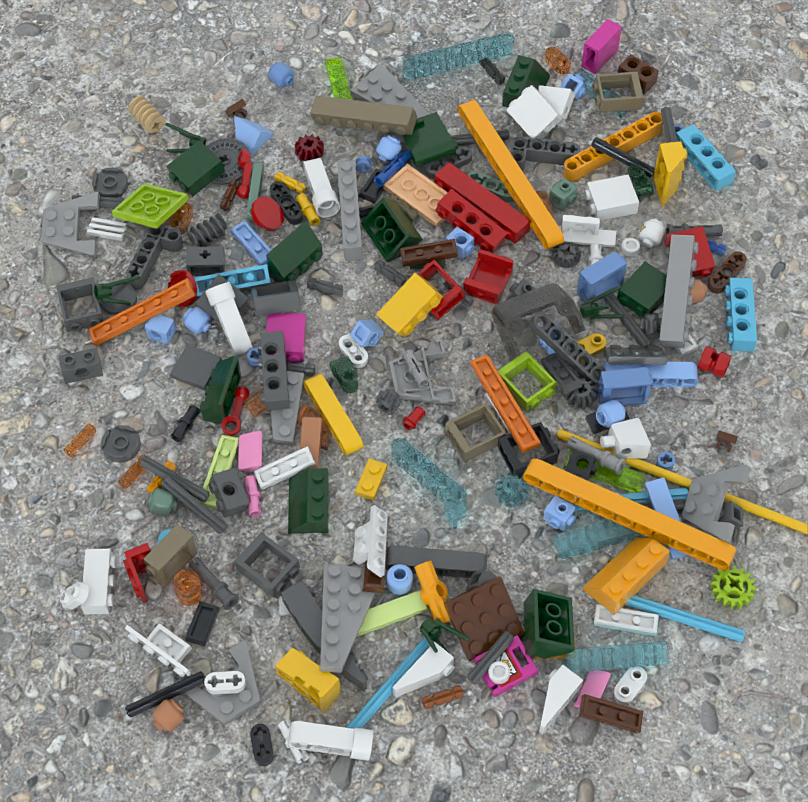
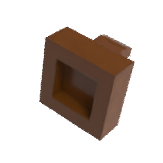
(237, 108)
(727, 438)

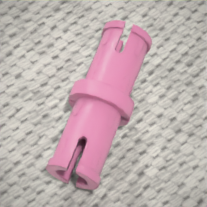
(253, 496)

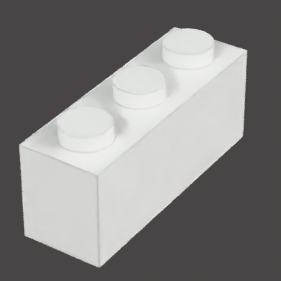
(99, 577)

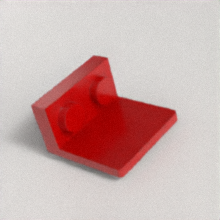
(134, 565)

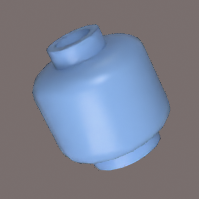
(388, 148)
(197, 320)
(610, 413)
(399, 579)

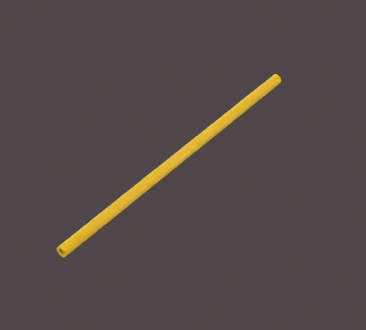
(686, 482)

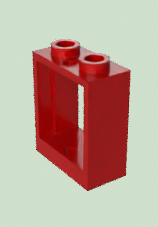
(449, 300)

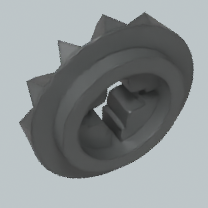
(570, 260)

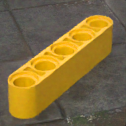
(333, 414)

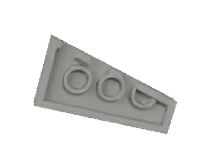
(285, 420)

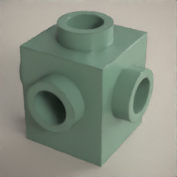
(563, 194)

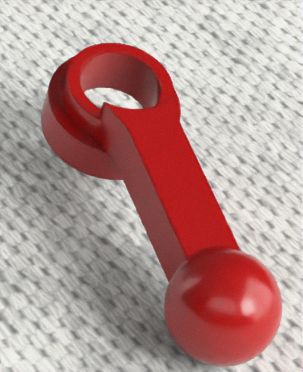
(244, 162)
(241, 393)

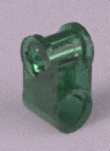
(640, 181)
(345, 374)

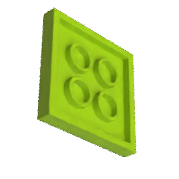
(150, 205)

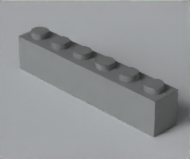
(349, 210)
(677, 291)

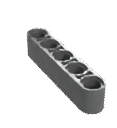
(559, 347)
(445, 562)

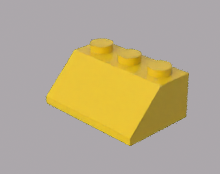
(668, 170)
(410, 305)

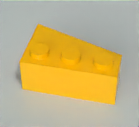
(305, 676)

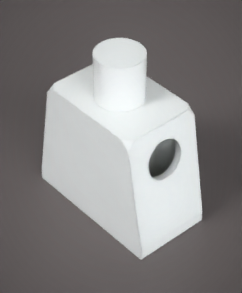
(559, 98)
(627, 439)

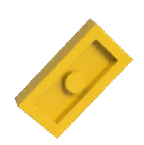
(371, 479)

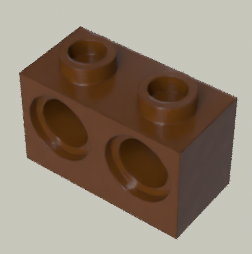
(647, 74)

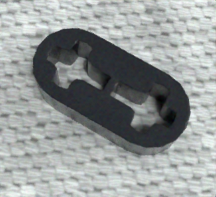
(256, 745)

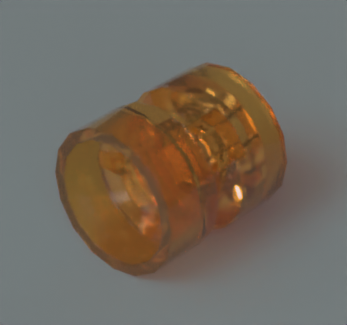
(188, 587)

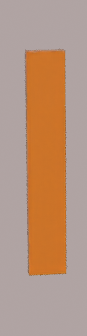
(141, 312)
(505, 403)

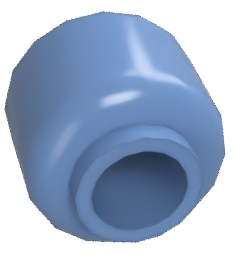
(281, 74)

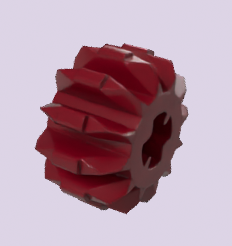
(309, 148)

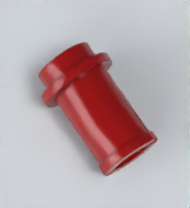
(414, 417)

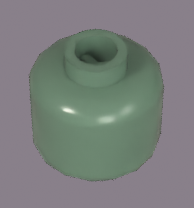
(161, 502)

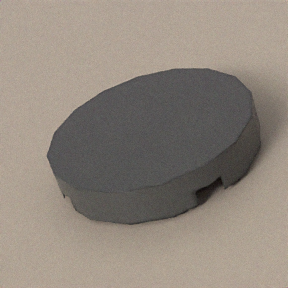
(110, 182)
(121, 292)
(121, 443)

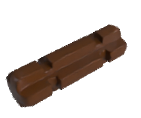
(229, 195)

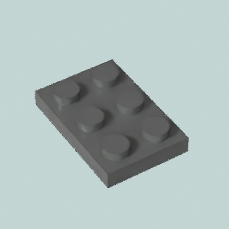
(635, 355)

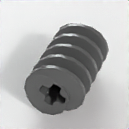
(207, 230)

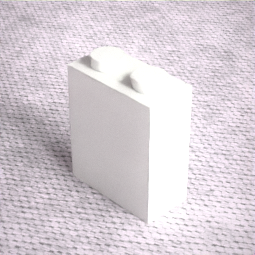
(534, 113)
(611, 197)

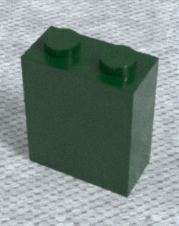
(195, 168)
(643, 290)

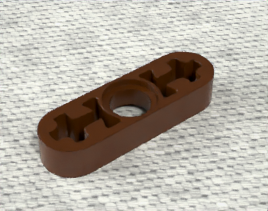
(728, 264)

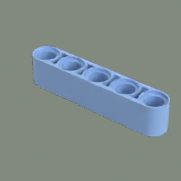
(670, 375)

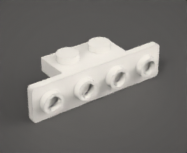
(586, 231)
(371, 542)
(166, 645)

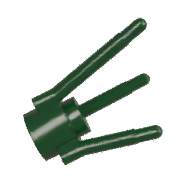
(193, 138)
(103, 291)
(591, 309)
(432, 630)

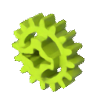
(733, 591)

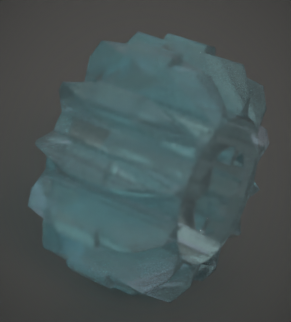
(517, 494)

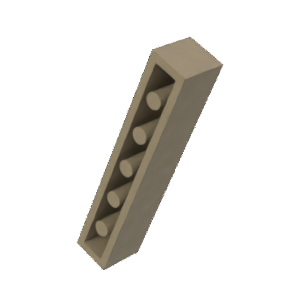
(363, 115)

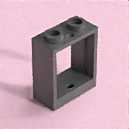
(77, 290)
(275, 298)
(253, 551)

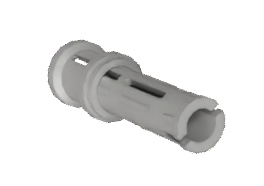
(604, 458)

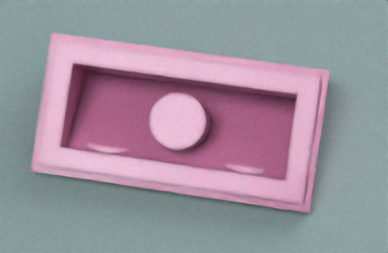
(250, 452)
(594, 685)

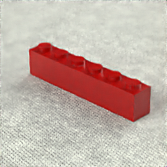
(485, 201)

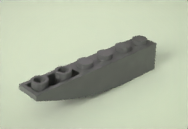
(308, 617)

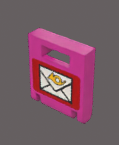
(517, 673)

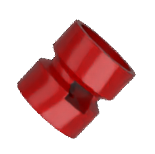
(714, 361)

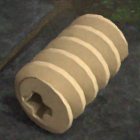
(146, 114)

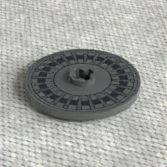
(228, 149)

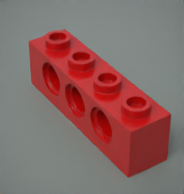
(468, 213)

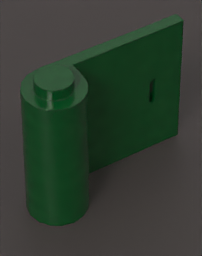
(429, 140)

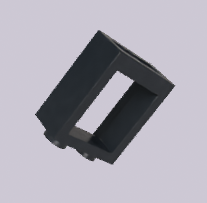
(507, 442)

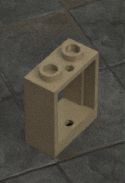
(618, 80)
(454, 426)
(170, 556)

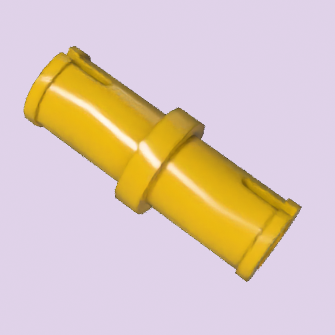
(308, 209)

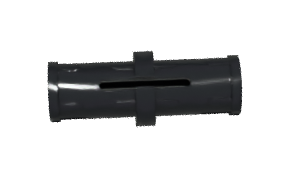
(185, 423)

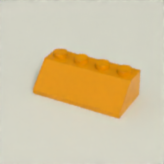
(627, 573)

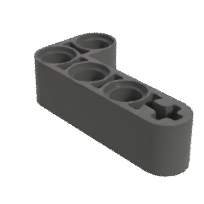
(542, 150)
(149, 250)

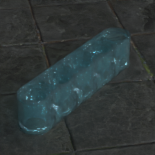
(424, 467)
(592, 538)
(618, 656)

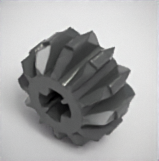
(582, 396)

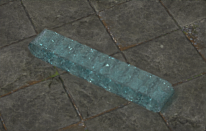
(458, 56)

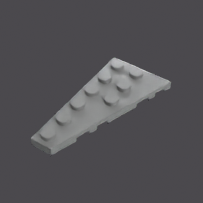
(384, 88)
(342, 613)

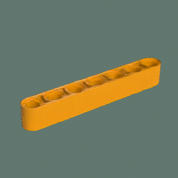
(624, 139)

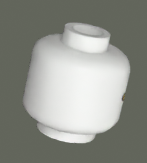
(652, 233)

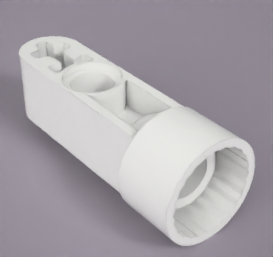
(324, 198)
(223, 301)
(331, 739)

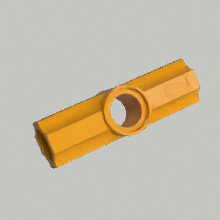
(433, 591)

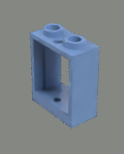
(601, 276)
(625, 386)

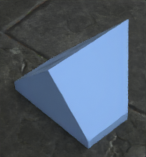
(251, 134)

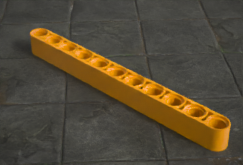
(510, 174)
(630, 514)

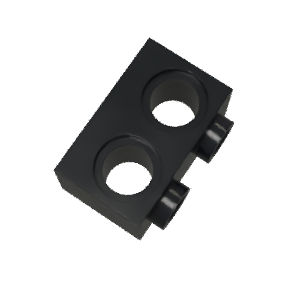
(577, 457)

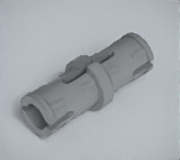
(415, 368)

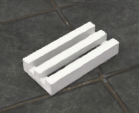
(108, 226)

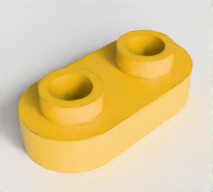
(591, 346)

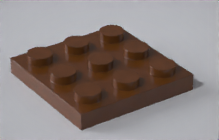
(483, 616)

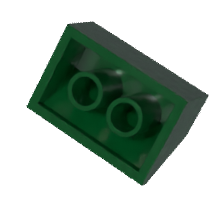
(523, 75)
(390, 229)
(294, 254)
(220, 392)
(309, 502)
(548, 624)

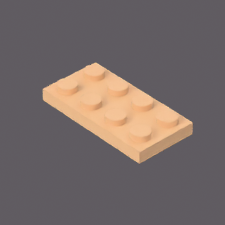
(417, 192)

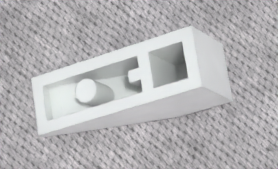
(425, 671)
(561, 690)

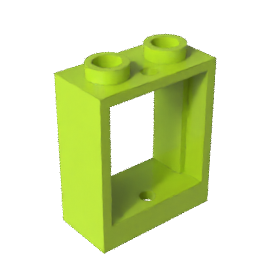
(515, 367)

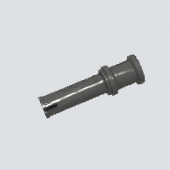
(710, 230)
(219, 589)

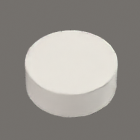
(630, 247)
(499, 672)

